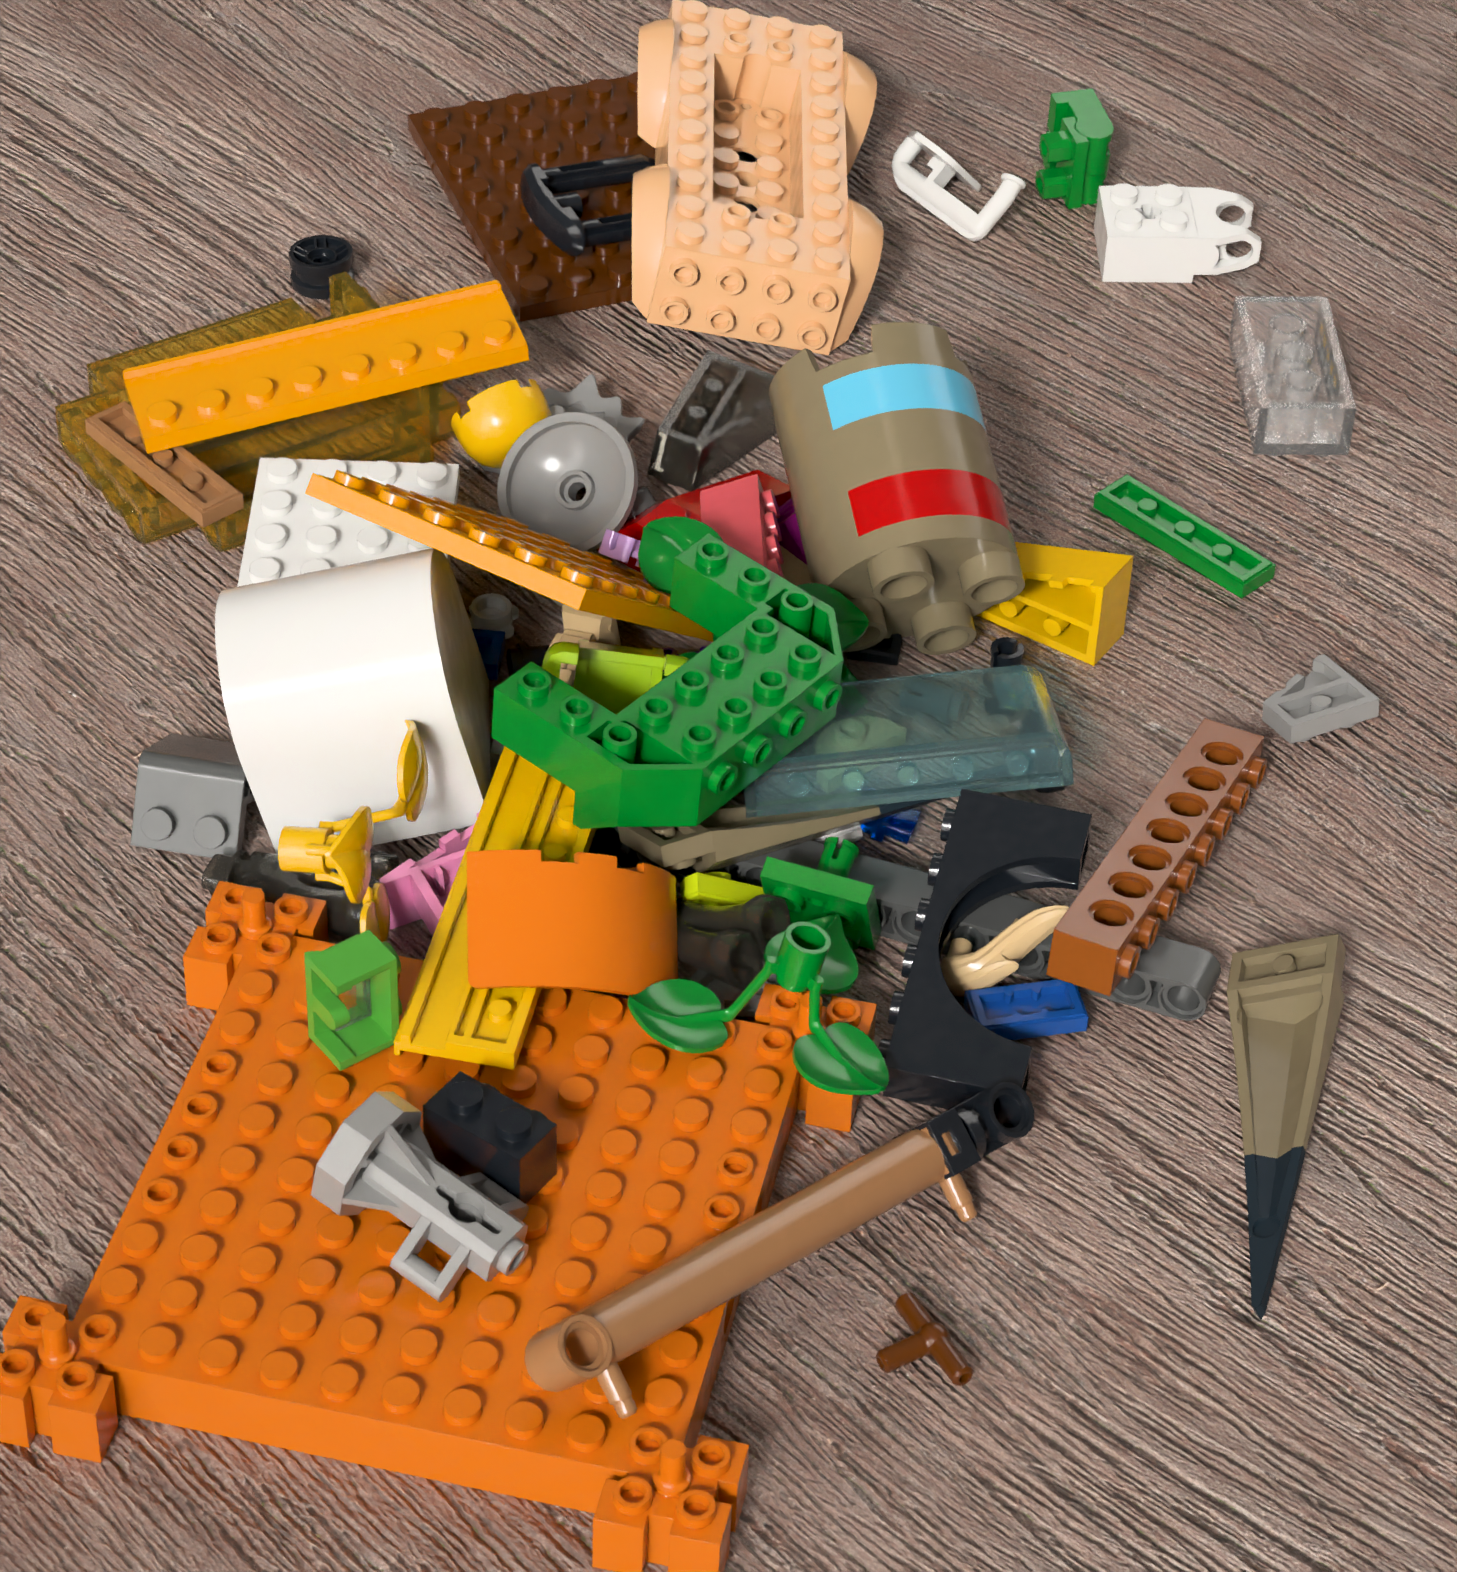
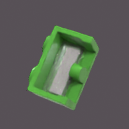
(353, 998)

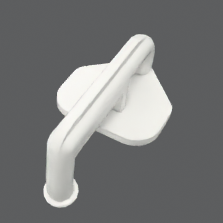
(931, 195)

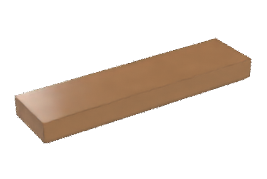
(171, 471)

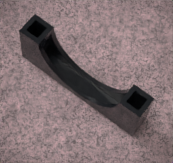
(990, 851)

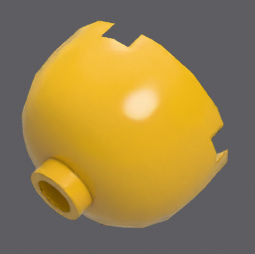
(498, 420)

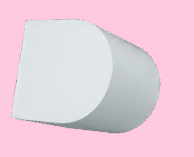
(328, 673)

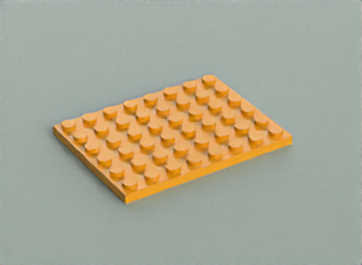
(509, 551)

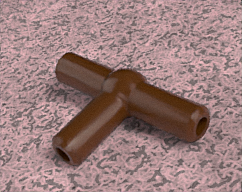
(928, 1339)

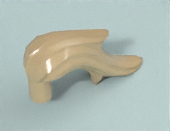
(1001, 955)

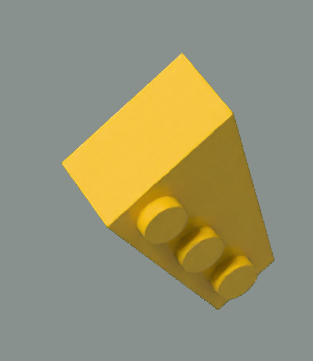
(1069, 600)

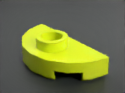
(717, 889)

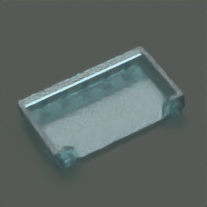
(922, 743)

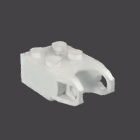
(1169, 233)

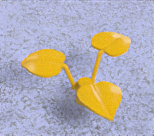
(349, 852)

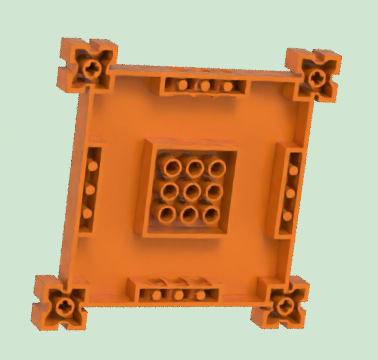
(285, 1327)

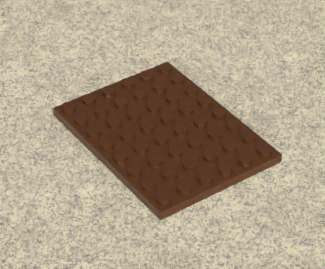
(479, 164)

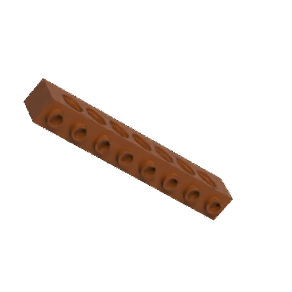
(1156, 858)

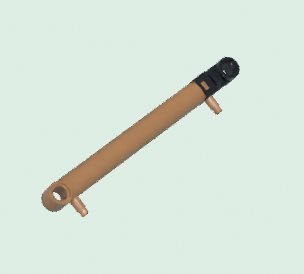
(775, 1240)

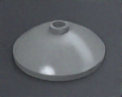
(556, 461)

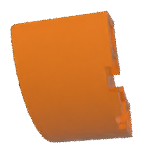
(569, 923)

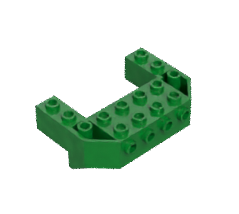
(704, 725)

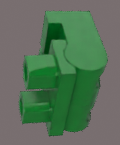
(1074, 148)

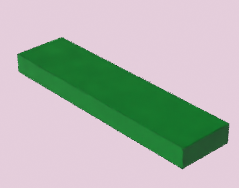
(1184, 536)

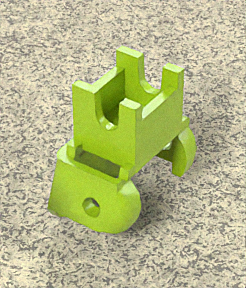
(610, 672)

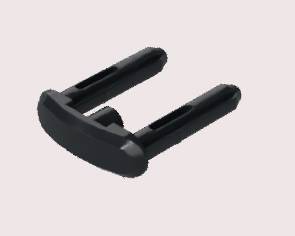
(560, 214)

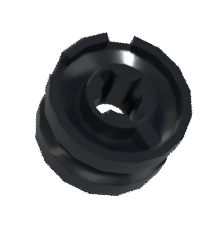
(315, 260)

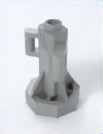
(387, 1165)

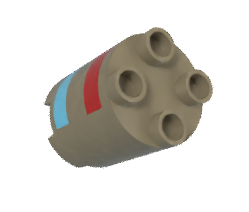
(897, 486)

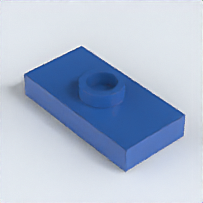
(1028, 1009)

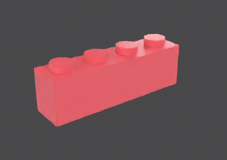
(745, 519)

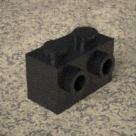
(486, 1132)

